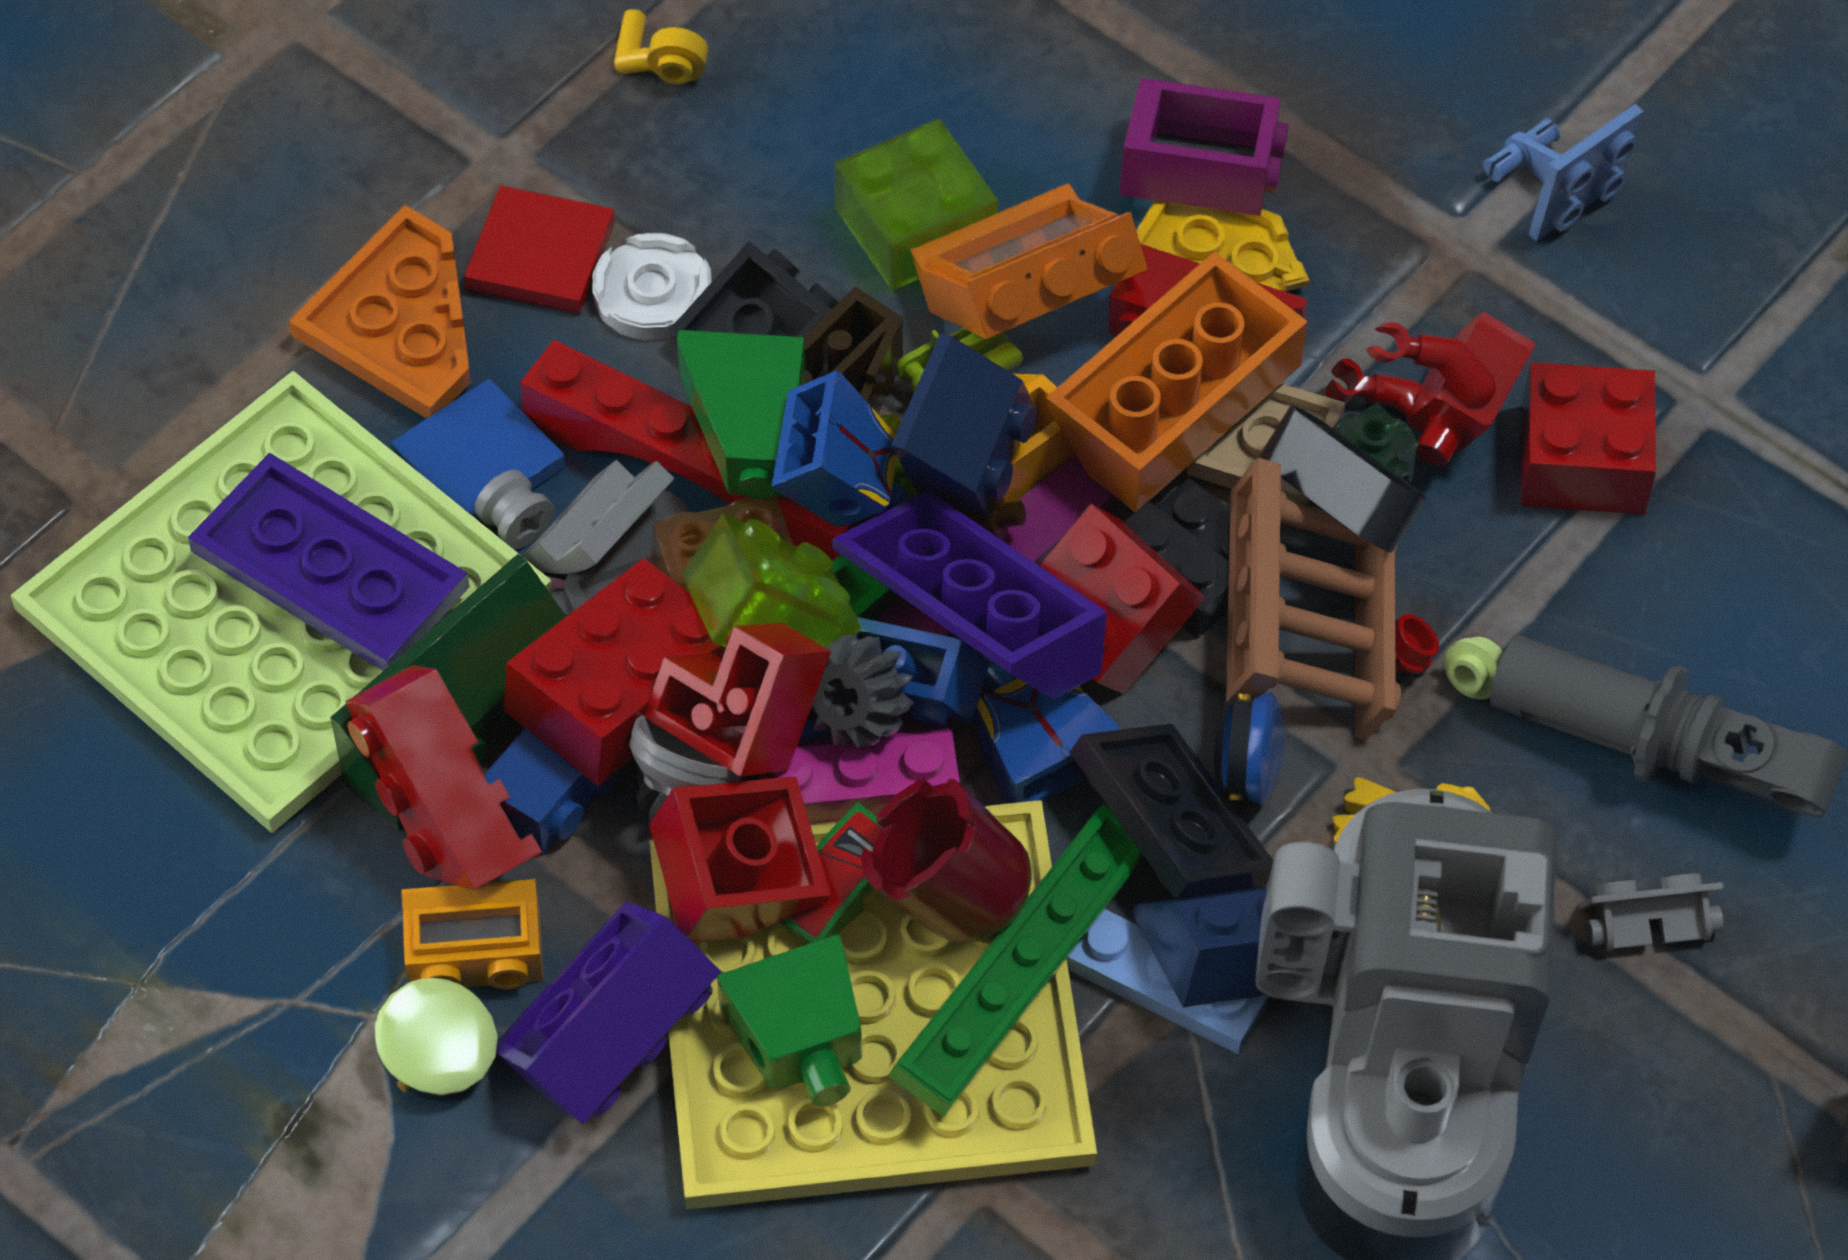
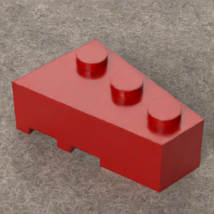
(435, 780)

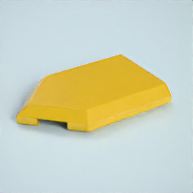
(1247, 241)

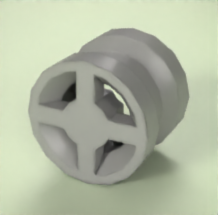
(514, 509)

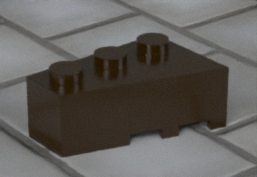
(860, 342)

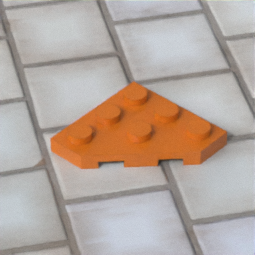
(395, 315)

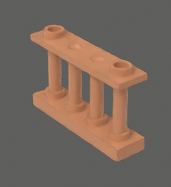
(1259, 612)

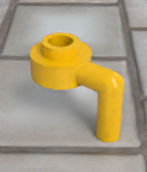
(673, 52)

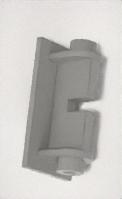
(1679, 906)

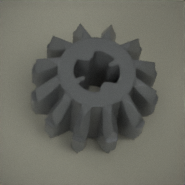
(860, 692)

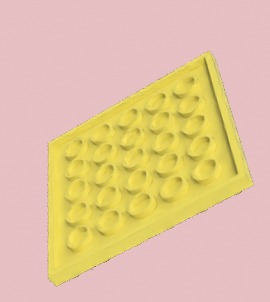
(771, 1144)

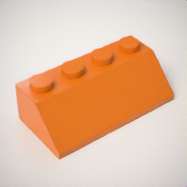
(1177, 379)

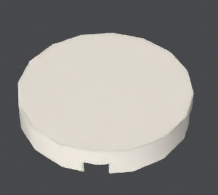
(648, 284)

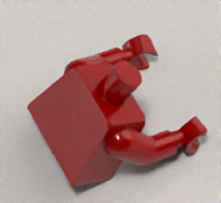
(1461, 391)

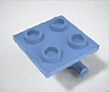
(1575, 178)

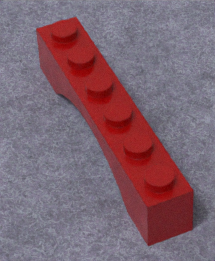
(608, 411)

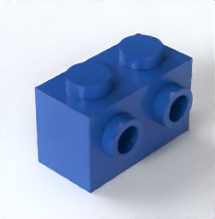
(943, 669)

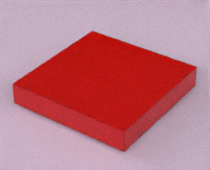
(539, 249)

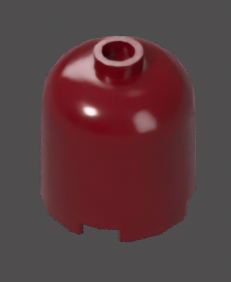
(948, 862)

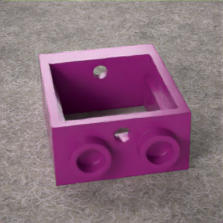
(1199, 175)

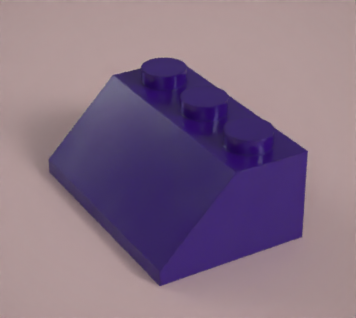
(608, 1011)

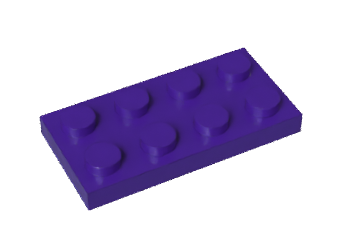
(328, 562)

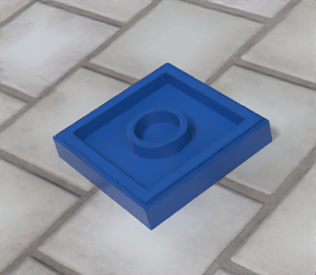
(475, 442)

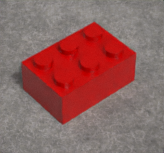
(599, 665)

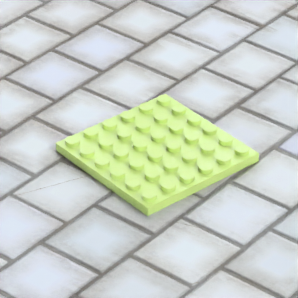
(207, 657)

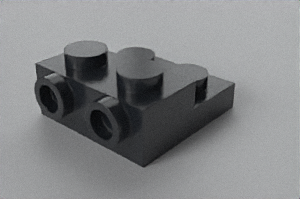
(757, 297)
(1194, 538)

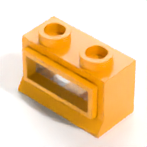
(474, 934)

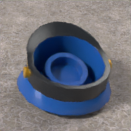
(1249, 747)

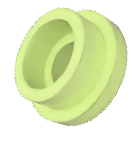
(1472, 666)

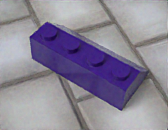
(982, 592)

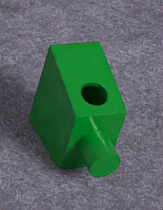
(797, 1018)

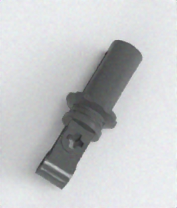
(1667, 726)

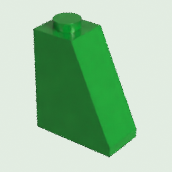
(740, 400)

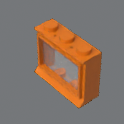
(1026, 261)

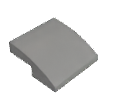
(596, 518)

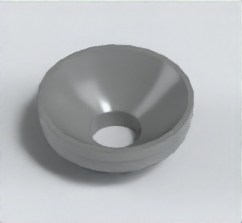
(671, 762)

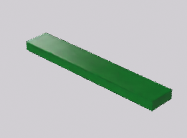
(1018, 964)

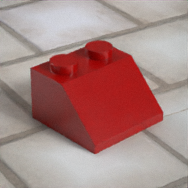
(737, 857)

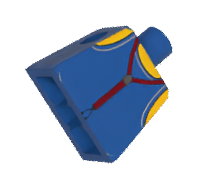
(836, 453)
(1031, 735)

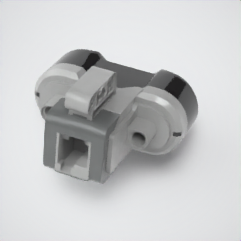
(1433, 990)

